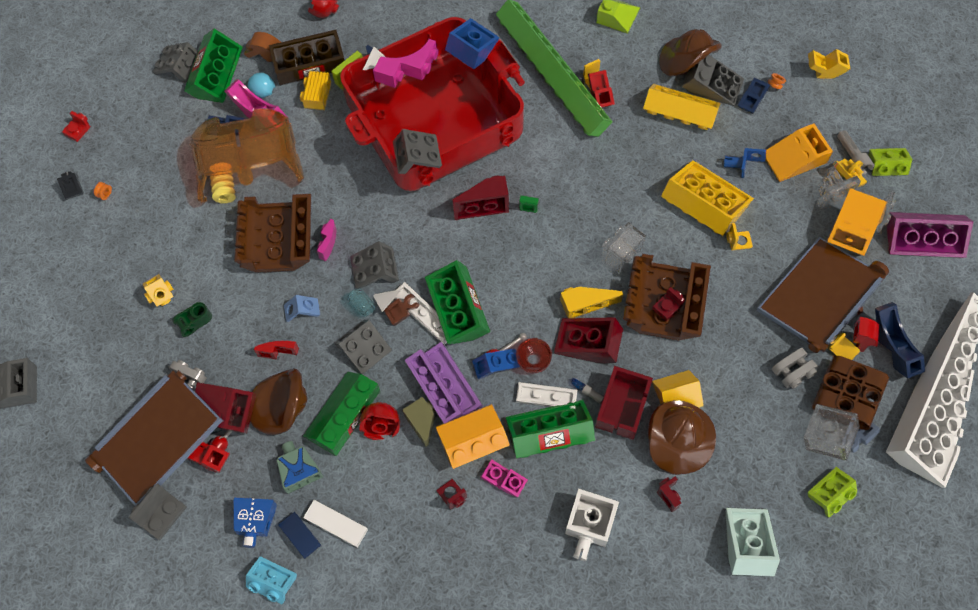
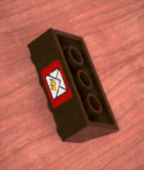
(298, 56)

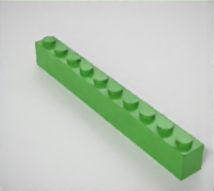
(554, 69)

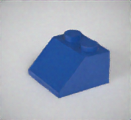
(471, 43)

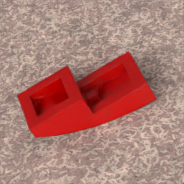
(271, 349)

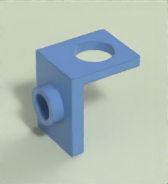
(301, 305)

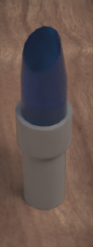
(587, 390)

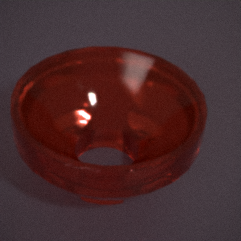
(530, 347)

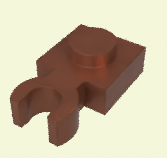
(398, 310)

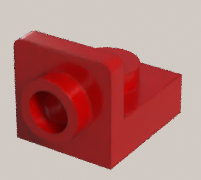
(77, 126)

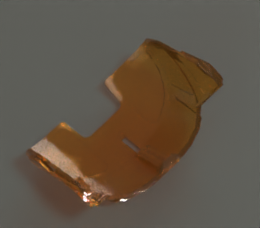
(263, 141)

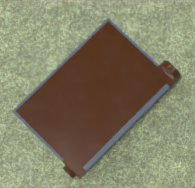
(822, 294)
(154, 437)

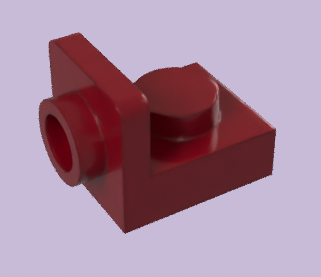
(669, 304)
(670, 497)

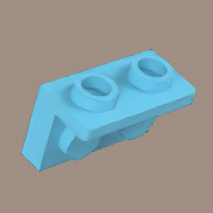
(270, 580)

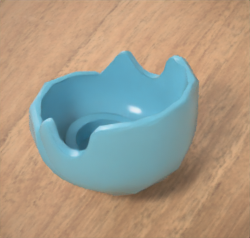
(261, 85)

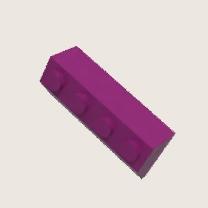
(929, 234)

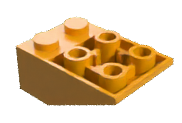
(798, 153)
(857, 221)

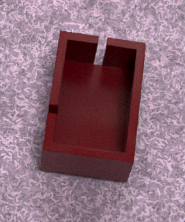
(623, 402)

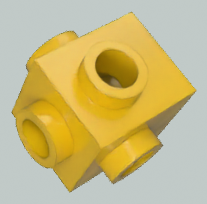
(155, 285)

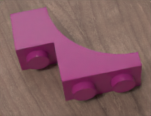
(417, 65)
(247, 100)

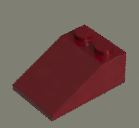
(483, 199)
(590, 339)

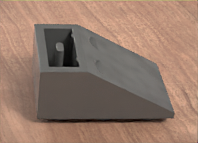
(713, 81)
(18, 383)

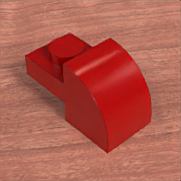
(600, 88)
(865, 333)
(209, 457)

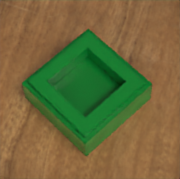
(528, 204)

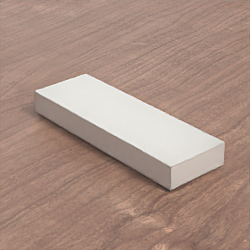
(545, 395)
(335, 523)

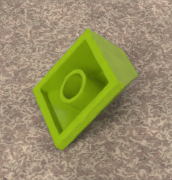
(617, 15)

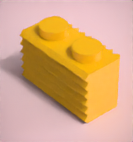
(316, 90)

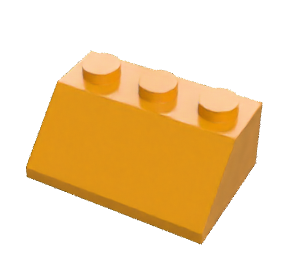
(472, 436)

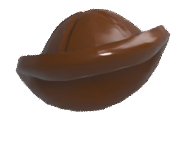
(686, 51)
(278, 402)
(681, 437)

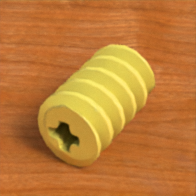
(222, 188)

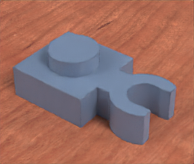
(865, 436)

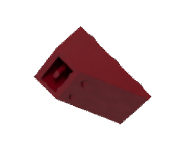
(230, 404)

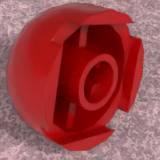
(323, 8)
(379, 420)

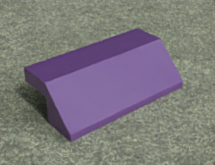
(443, 383)

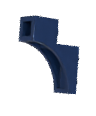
(905, 355)

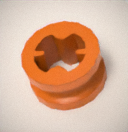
(776, 81)
(102, 190)

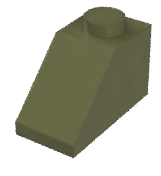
(421, 418)

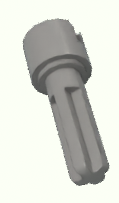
(854, 151)

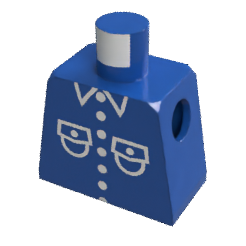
(253, 518)

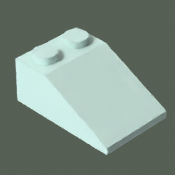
(751, 542)

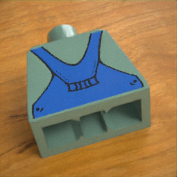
(296, 468)

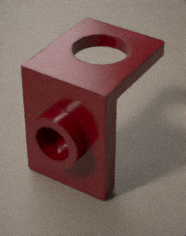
(456, 500)

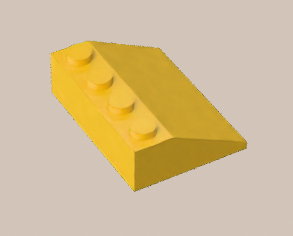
(706, 197)

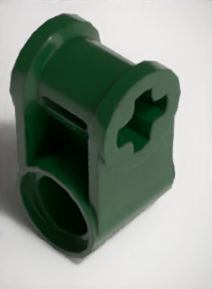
(191, 318)

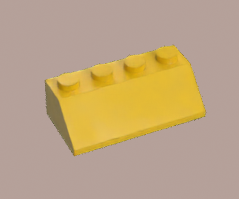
(681, 106)

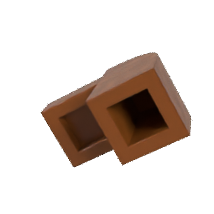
(260, 45)

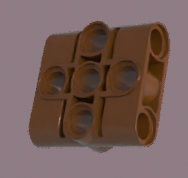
(841, 375)

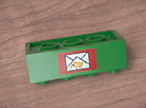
(213, 67)
(457, 303)
(342, 412)
(550, 429)

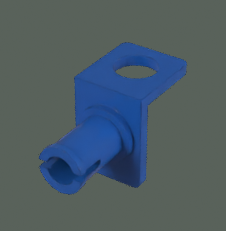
(740, 162)

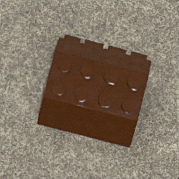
(273, 234)
(650, 284)

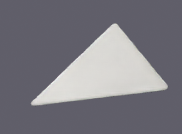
(373, 59)
(385, 298)

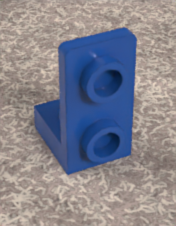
(495, 362)

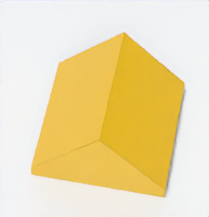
(680, 387)

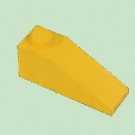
(585, 300)

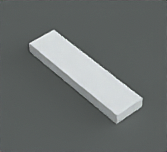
(424, 313)

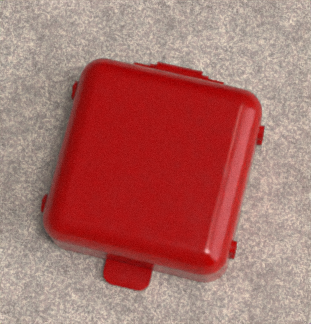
(463, 106)

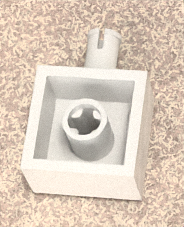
(590, 531)

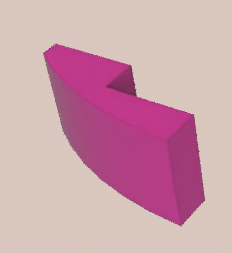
(329, 235)
(504, 479)

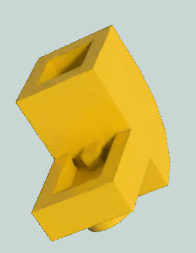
(829, 66)

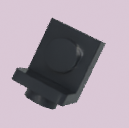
(70, 185)

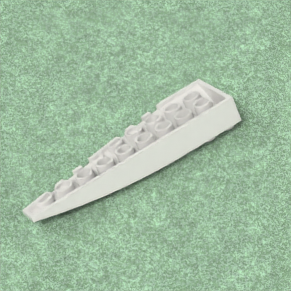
(935, 411)

